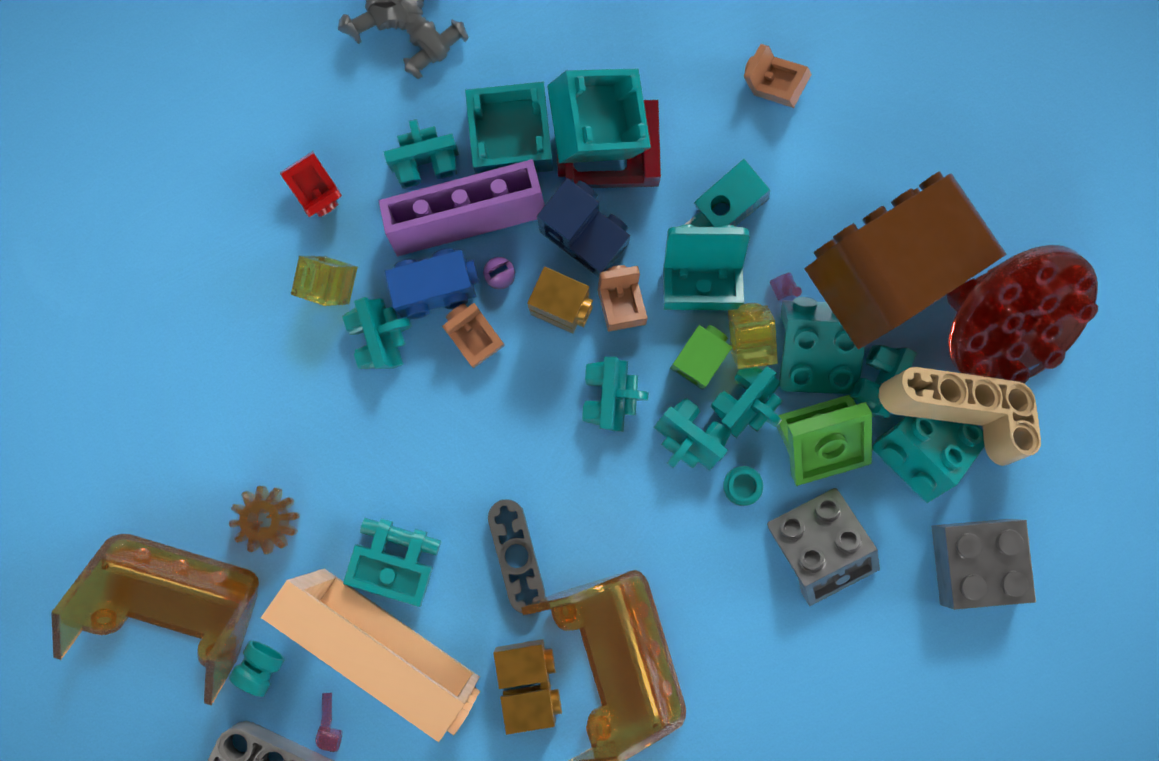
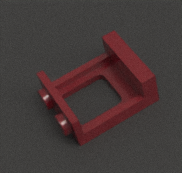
(640, 171)

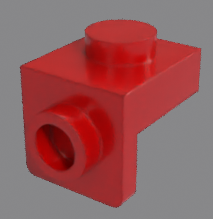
(312, 185)

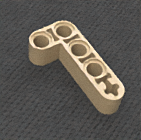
(1000, 406)

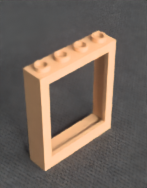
(375, 651)

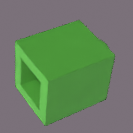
(702, 355)

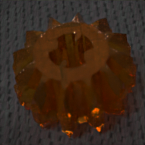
(250, 527)

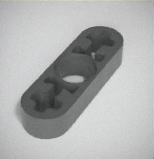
(515, 587)

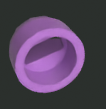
(502, 279)

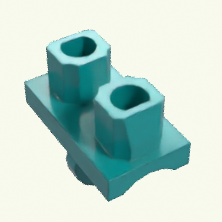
(422, 148)
(381, 333)
(890, 363)
(618, 394)
(754, 406)
(689, 441)

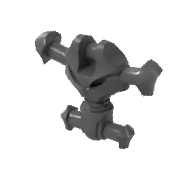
(408, 16)

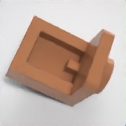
(775, 77)
(621, 298)
(472, 334)

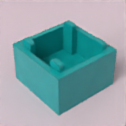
(598, 115)
(509, 126)

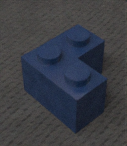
(578, 228)

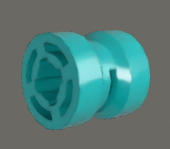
(256, 668)

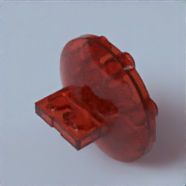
(1022, 313)

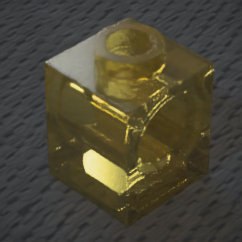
(324, 280)
(752, 336)

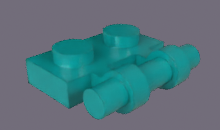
(388, 574)

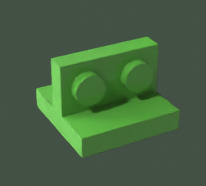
(827, 438)

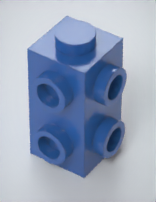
(431, 283)

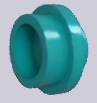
(743, 485)

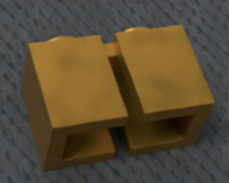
(560, 300)
(528, 706)

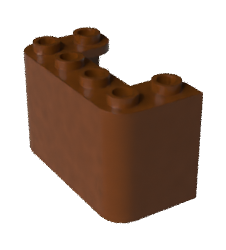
(903, 258)

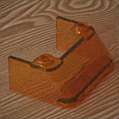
(164, 589)
(626, 660)

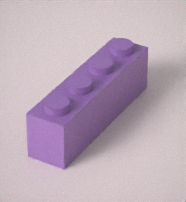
(462, 208)

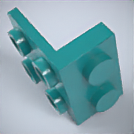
(704, 267)
(817, 350)
(930, 453)

